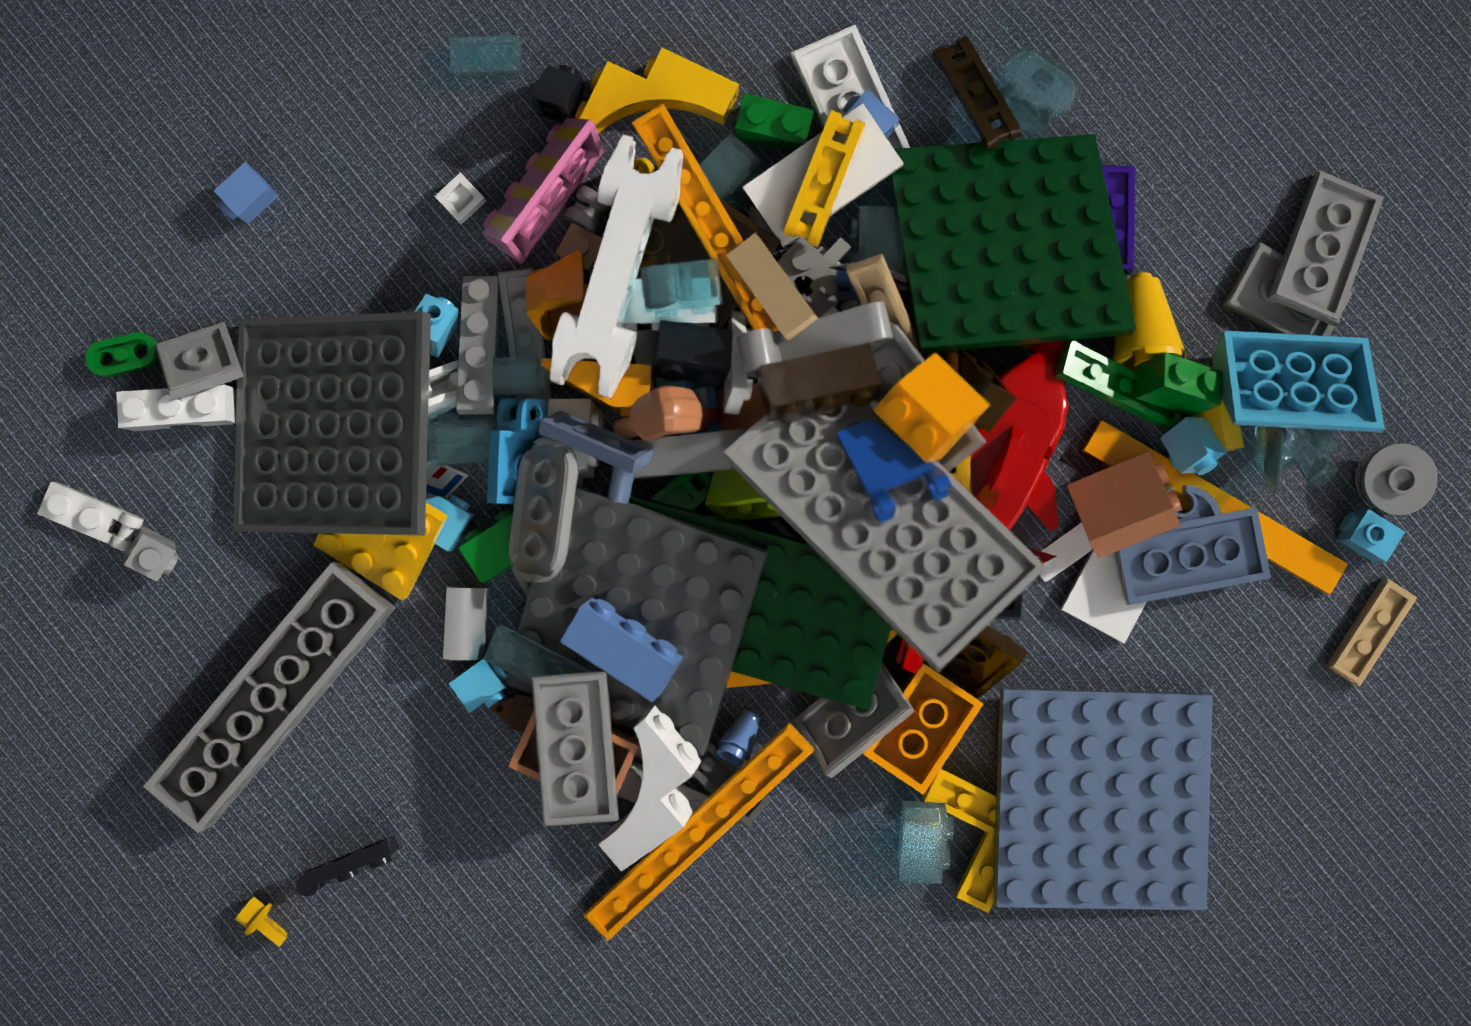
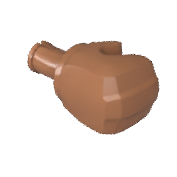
(661, 413)

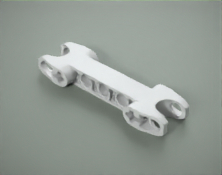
(635, 204)

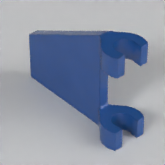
(886, 463)

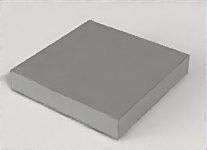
(198, 361)

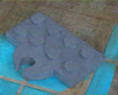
(1198, 556)

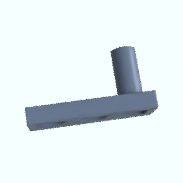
(603, 445)

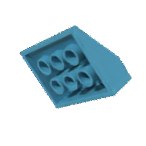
(1298, 381)

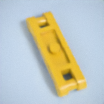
(824, 178)

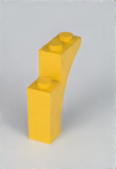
(669, 81)

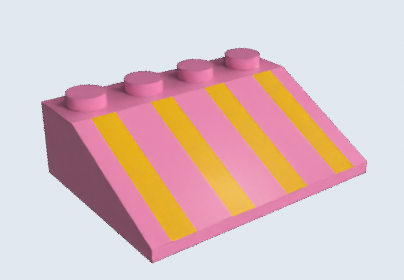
(544, 188)

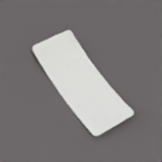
(1068, 550)

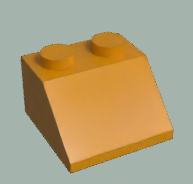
(931, 408)

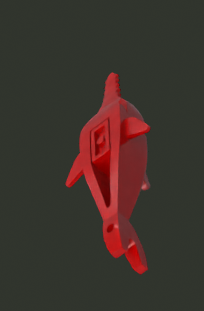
(1017, 450)

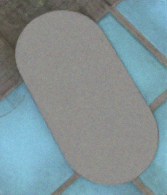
(543, 510)

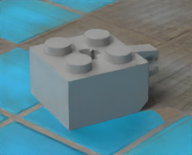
(808, 266)

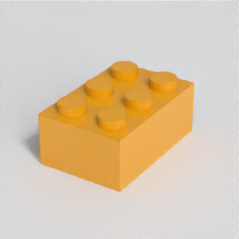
(928, 736)

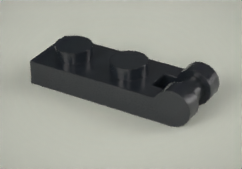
(347, 865)

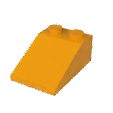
(585, 379)

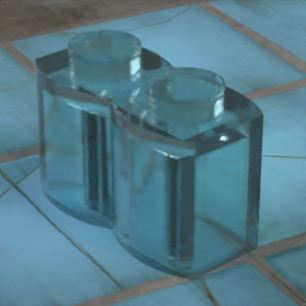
(681, 286)

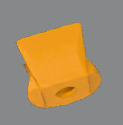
(555, 291)

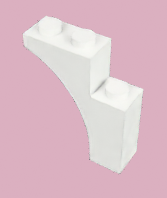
(659, 807)

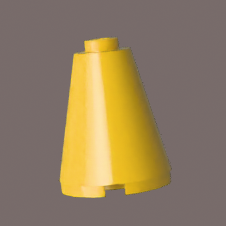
(1153, 322)

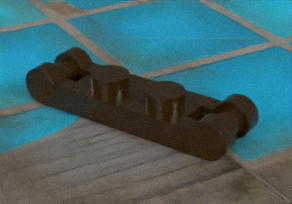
(977, 92)

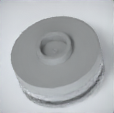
(1396, 478)

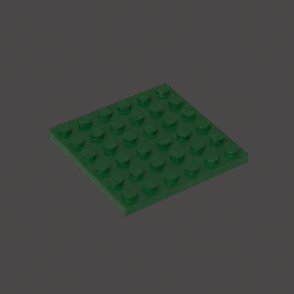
(1009, 244)

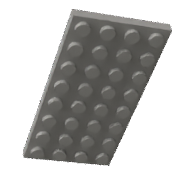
(928, 571)

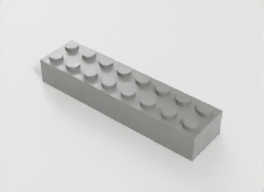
(269, 697)

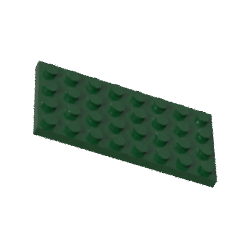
(804, 620)

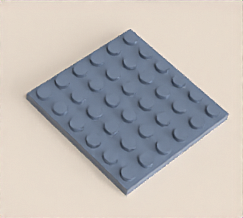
(1102, 800)

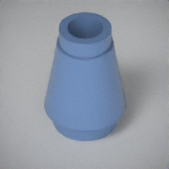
(739, 739)

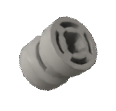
(586, 209)

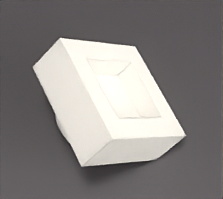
(460, 198)

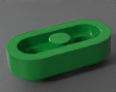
(124, 353)

